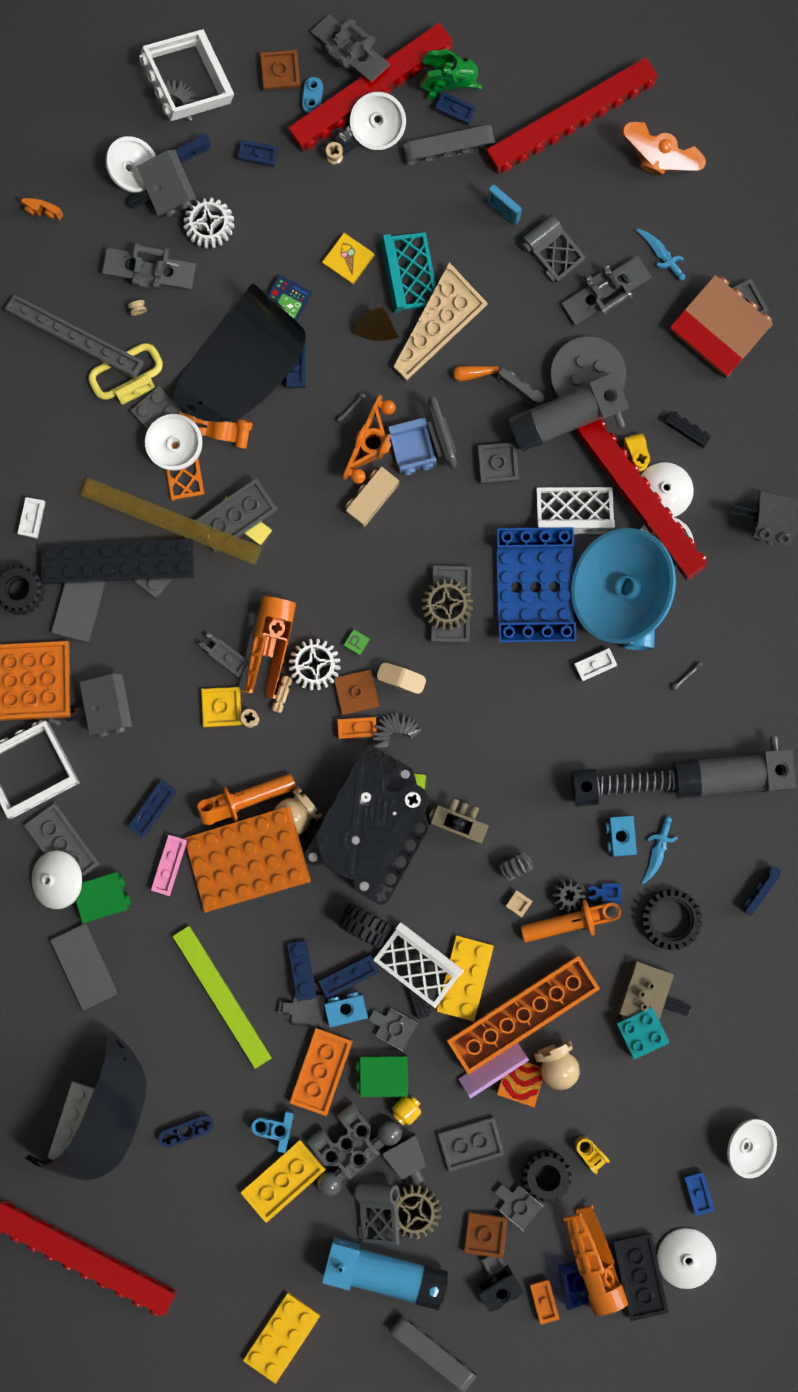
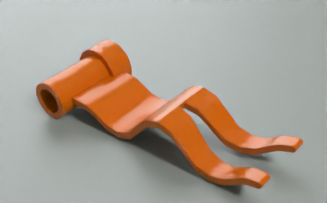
(225, 431)

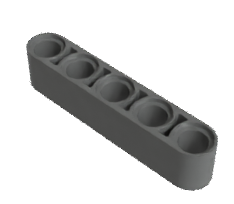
(449, 145)
(433, 1353)

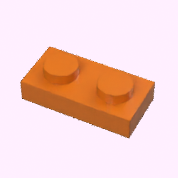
(356, 728)
(544, 1301)

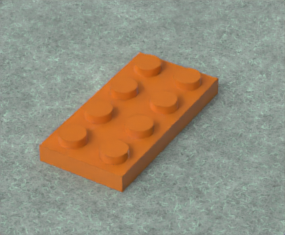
(321, 1072)

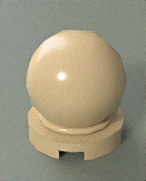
(302, 810)
(559, 1067)

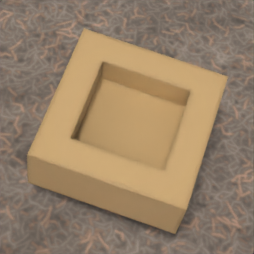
(519, 903)

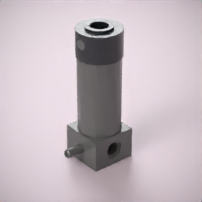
(569, 413)

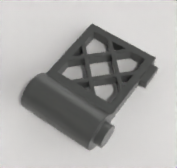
(542, 237)
(378, 1197)

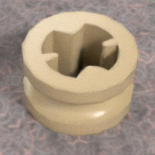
(137, 307)

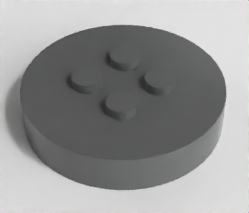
(584, 362)

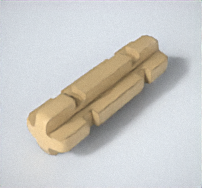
(282, 694)

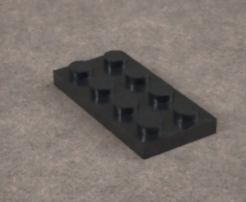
(640, 1276)

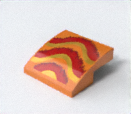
(522, 1084)

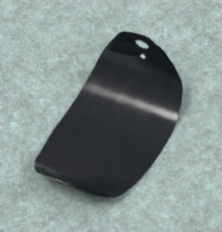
(241, 359)
(108, 1119)

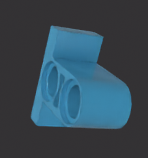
(270, 1129)

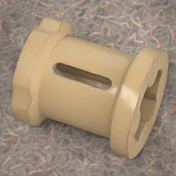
(332, 148)
(247, 713)

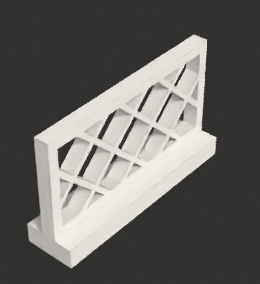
(580, 525)
(432, 955)

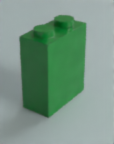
(102, 897)
(383, 1076)

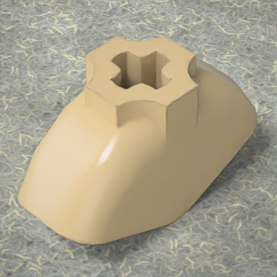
(401, 678)

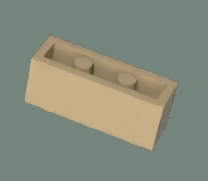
(372, 496)

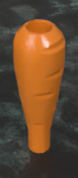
(466, 373)

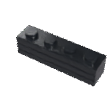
(688, 430)
(421, 1008)

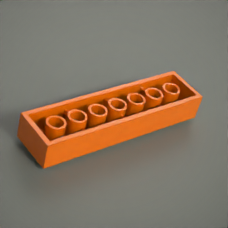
(523, 1014)

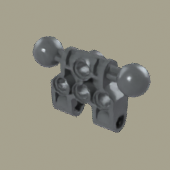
(388, 1134)

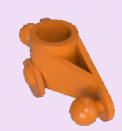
(661, 151)
(366, 433)

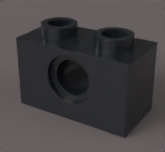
(504, 1280)

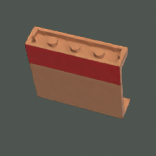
(721, 325)

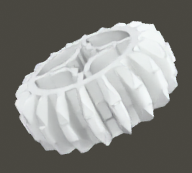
(216, 221)
(323, 663)

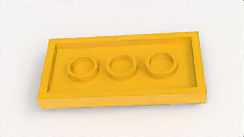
(465, 993)
(283, 1181)
(281, 1337)

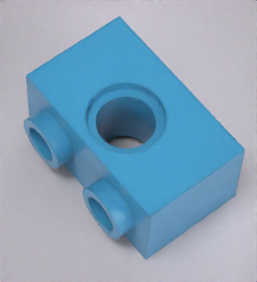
(626, 825)
(336, 1017)

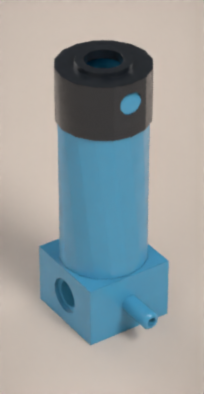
(384, 1275)

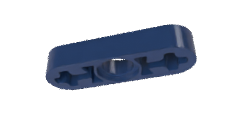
(174, 1141)

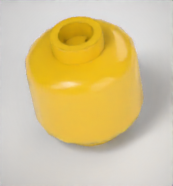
(406, 1110)

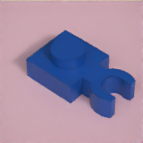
(609, 893)

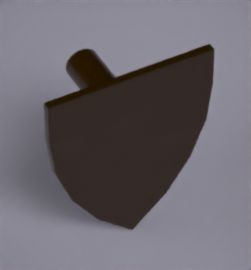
(375, 325)

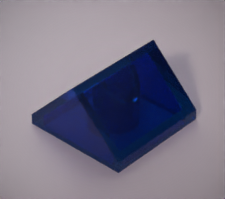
(572, 1286)

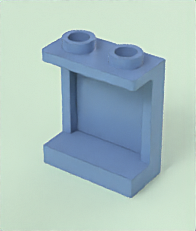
(412, 446)

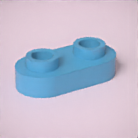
(312, 94)

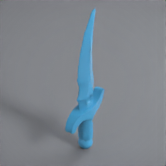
(661, 252)
(659, 849)

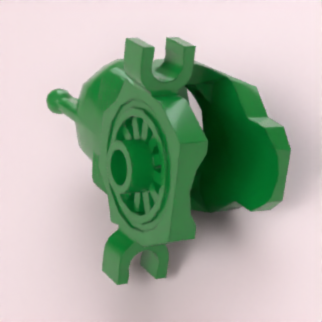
(444, 77)

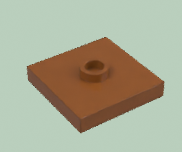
(280, 70)
(356, 692)
(486, 1235)

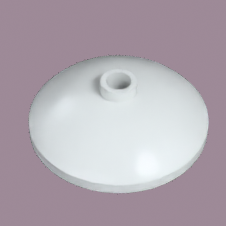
(377, 134)
(128, 153)
(170, 430)
(678, 480)
(64, 879)
(752, 1148)
(679, 1246)

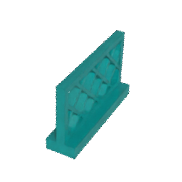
(393, 270)

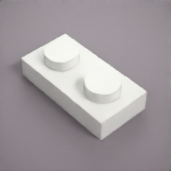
(31, 518)
(595, 664)

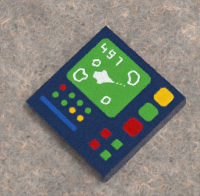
(290, 296)

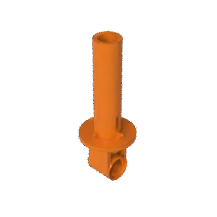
(227, 804)
(589, 918)

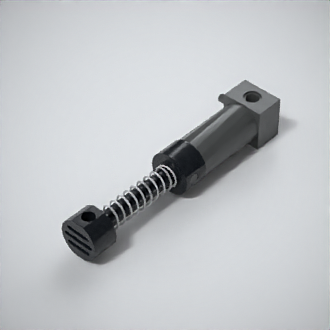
(697, 777)

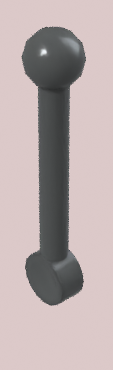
(362, 396)
(675, 686)

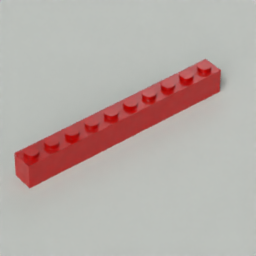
(337, 110)
(572, 116)
(641, 498)
(85, 1259)

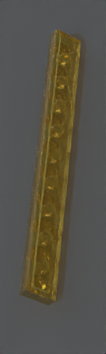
(171, 521)

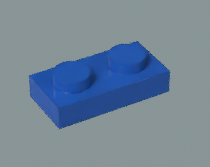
(699, 1193)

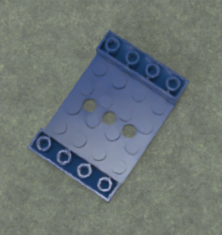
(540, 558)

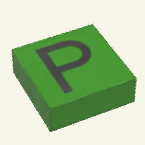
(356, 642)

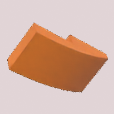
(37, 207)

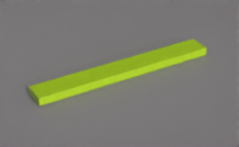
(222, 997)

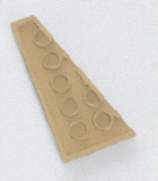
(446, 313)

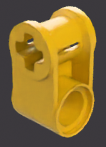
(637, 448)
(593, 1156)

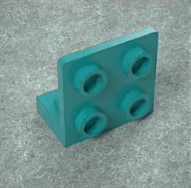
(642, 1033)

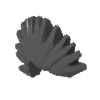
(180, 95)
(393, 727)

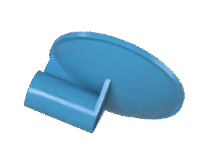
(624, 587)

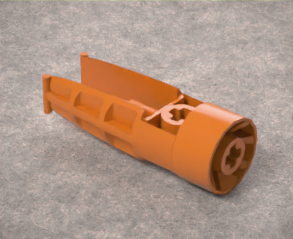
(278, 614)
(595, 1262)

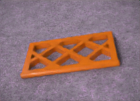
(171, 482)

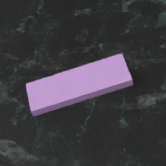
(493, 1070)

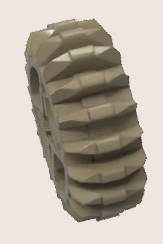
(455, 603)
(422, 1216)

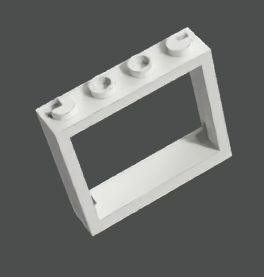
(210, 61)
(47, 794)

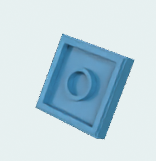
(504, 205)

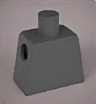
(407, 1159)

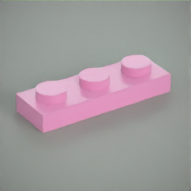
(169, 865)

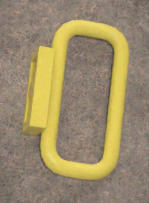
(134, 387)

